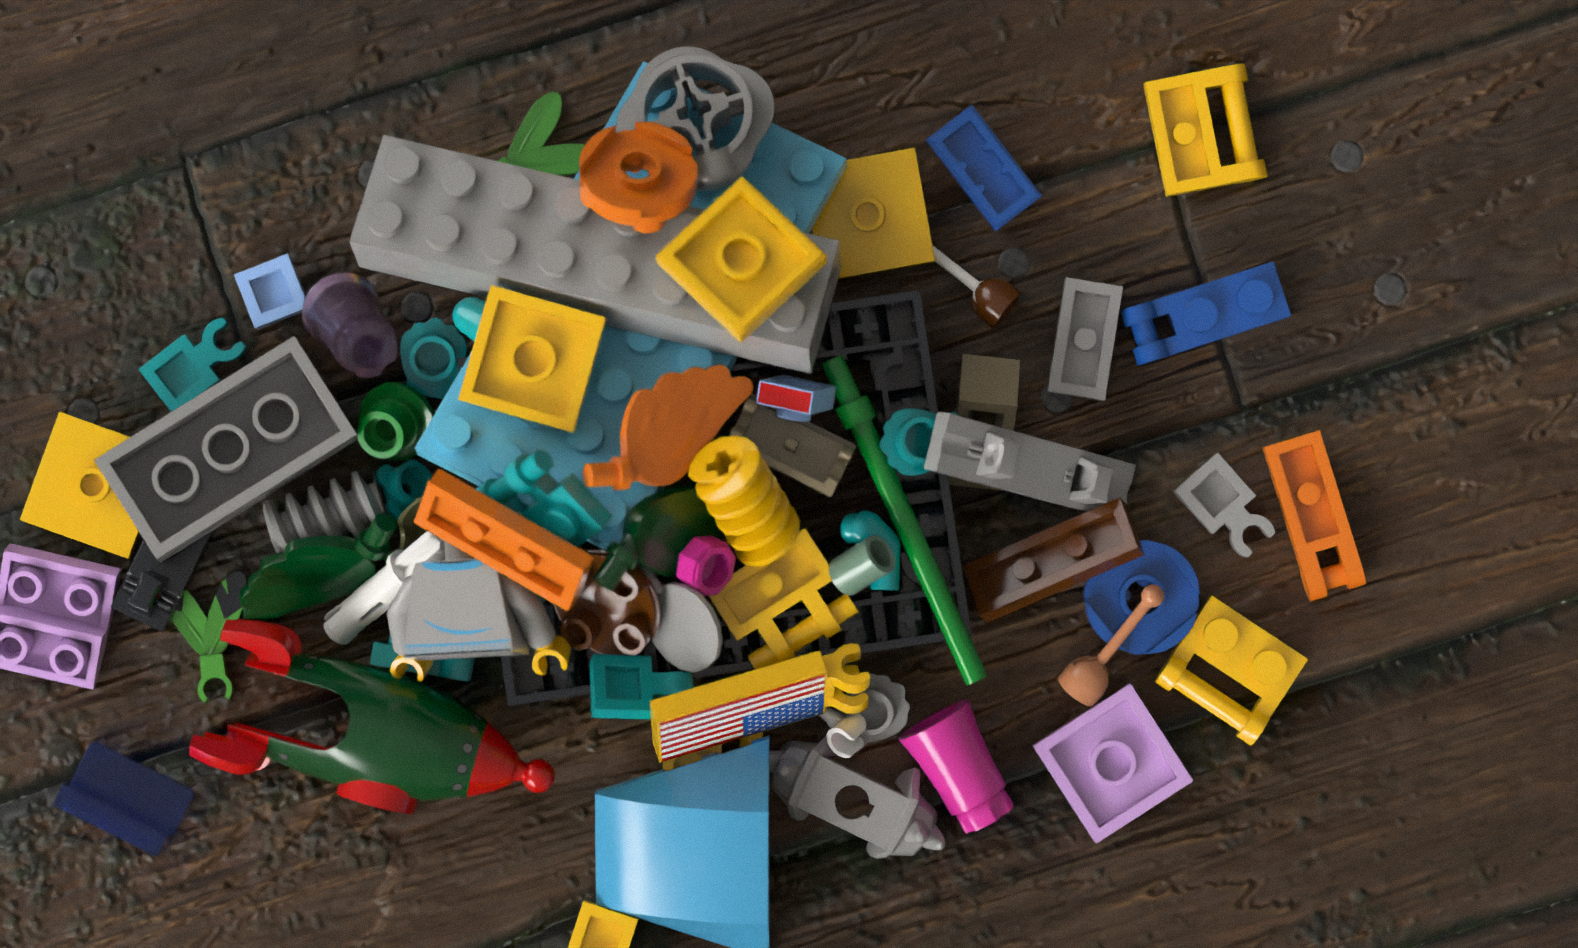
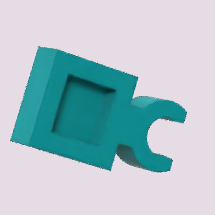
(186, 369)
(457, 669)

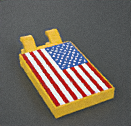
(757, 702)

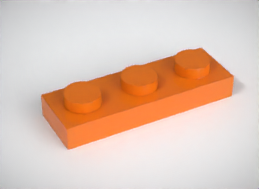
(503, 539)

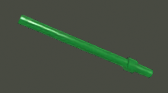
(857, 414)

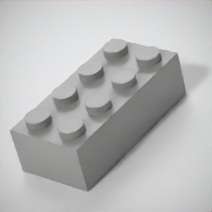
(226, 449)

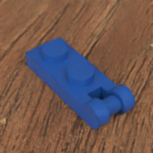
(1208, 312)

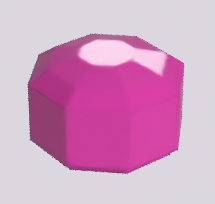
(706, 565)

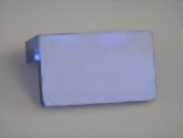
(125, 799)

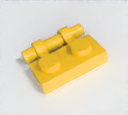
(765, 591)

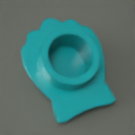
(431, 356)
(908, 440)

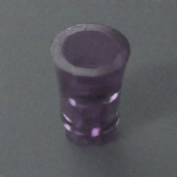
(349, 321)

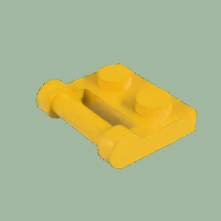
(1186, 132)
(1241, 653)

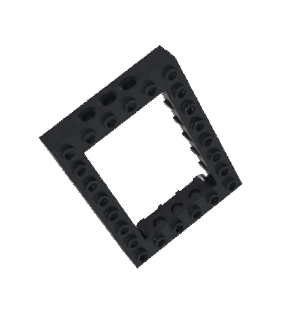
(894, 340)

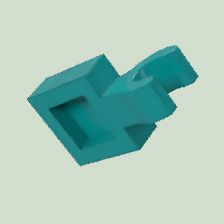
(625, 686)

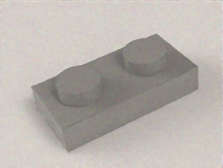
(1084, 339)

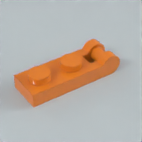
(1313, 513)

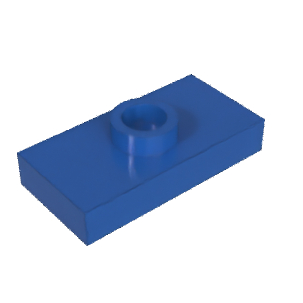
(983, 168)

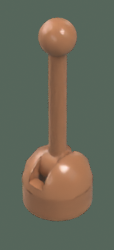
(1087, 675)

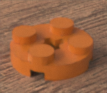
(634, 201)

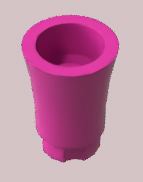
(959, 765)

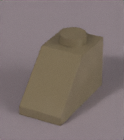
(988, 395)

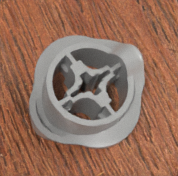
(679, 70)

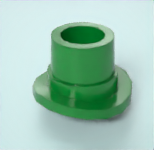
(393, 421)

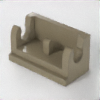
(795, 447)

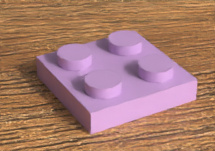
(1112, 763)

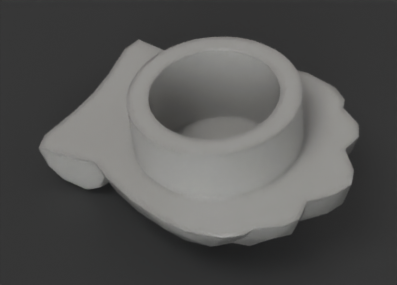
(885, 711)

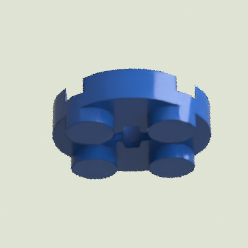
(1163, 626)

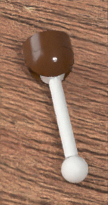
(991, 298)

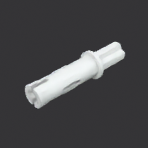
(379, 591)

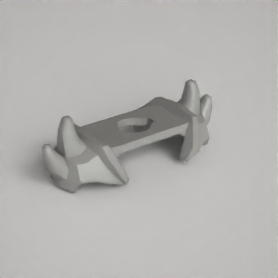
(809, 784)

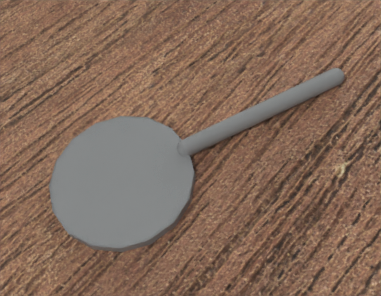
(688, 626)

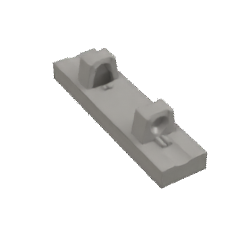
(1025, 464)

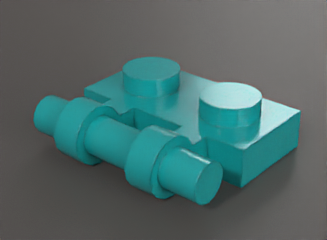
(560, 508)

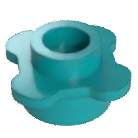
(411, 475)

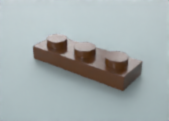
(1053, 560)

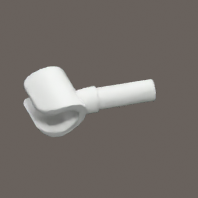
(844, 732)

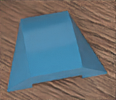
(691, 847)

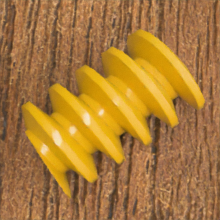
(745, 499)

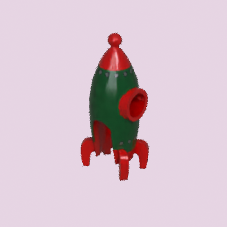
(401, 738)

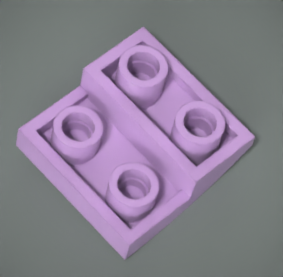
(55, 615)

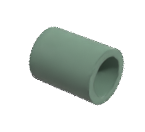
(862, 565)

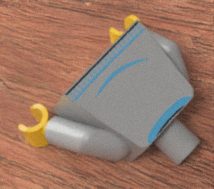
(467, 612)

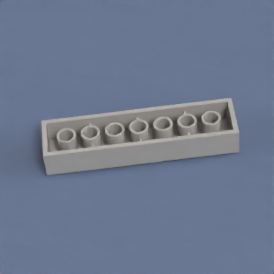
(527, 231)

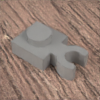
(1218, 499)

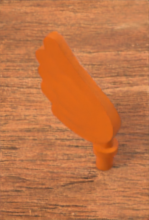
(670, 426)

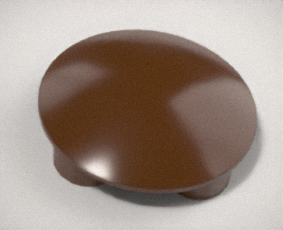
(608, 620)

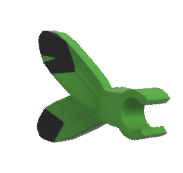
(205, 632)

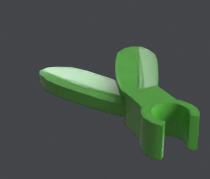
(528, 144)

